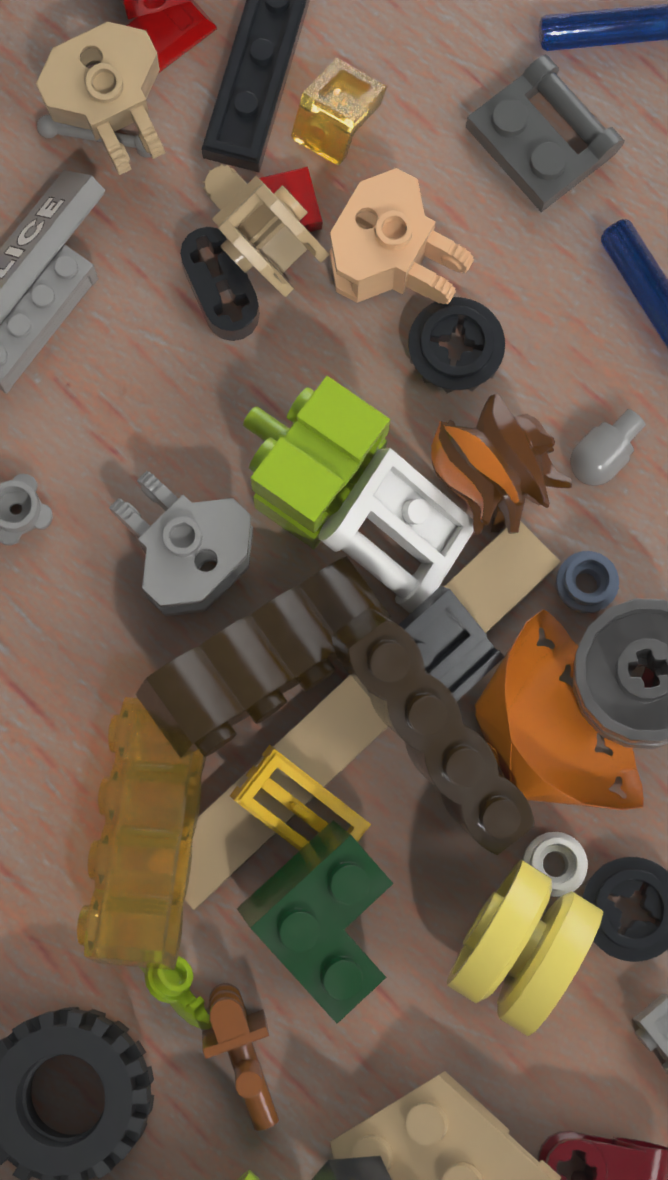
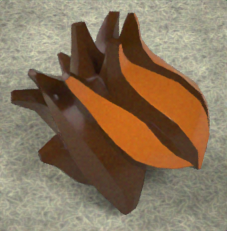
(497, 465)

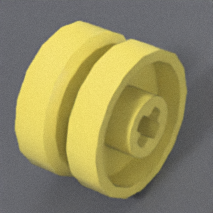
(533, 952)

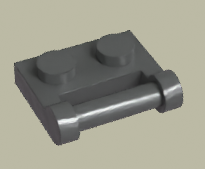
(530, 146)

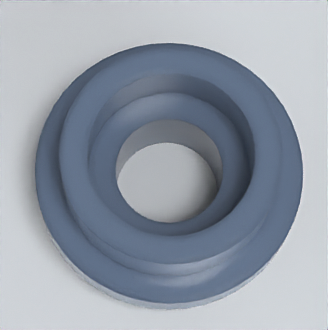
(597, 566)

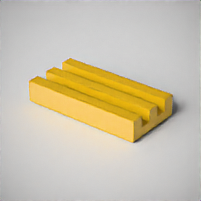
(260, 778)

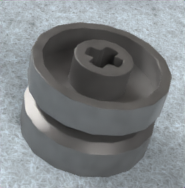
(606, 694)

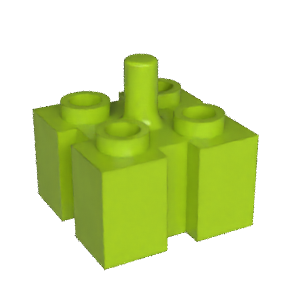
(314, 464)

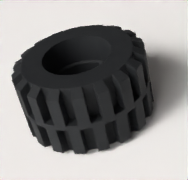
(126, 1083)

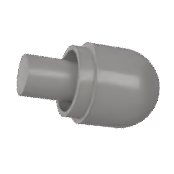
(605, 449)

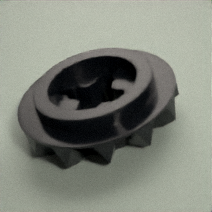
(480, 331)
(622, 878)

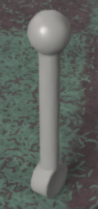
(48, 129)

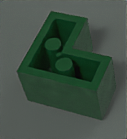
(304, 917)

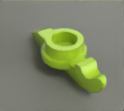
(174, 988)

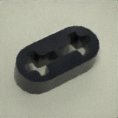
(208, 289)

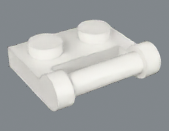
(412, 515)

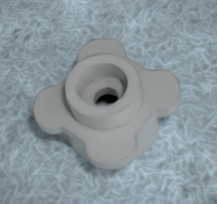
(33, 514)

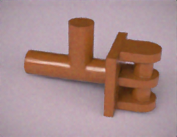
(234, 1033)

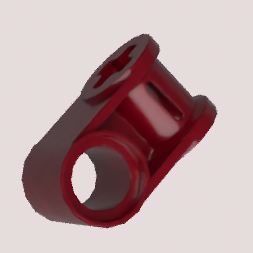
(606, 1157)

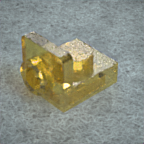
(335, 109)

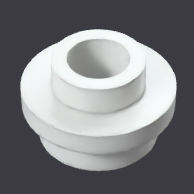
(573, 854)

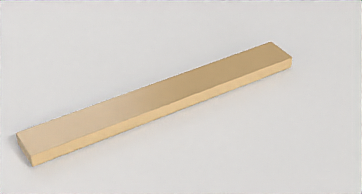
(347, 720)

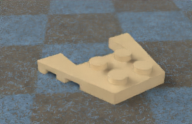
(441, 1136)

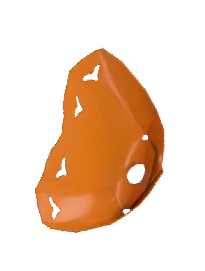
(540, 732)

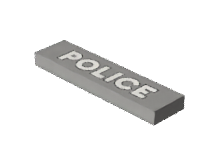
(44, 234)

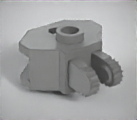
(183, 542)

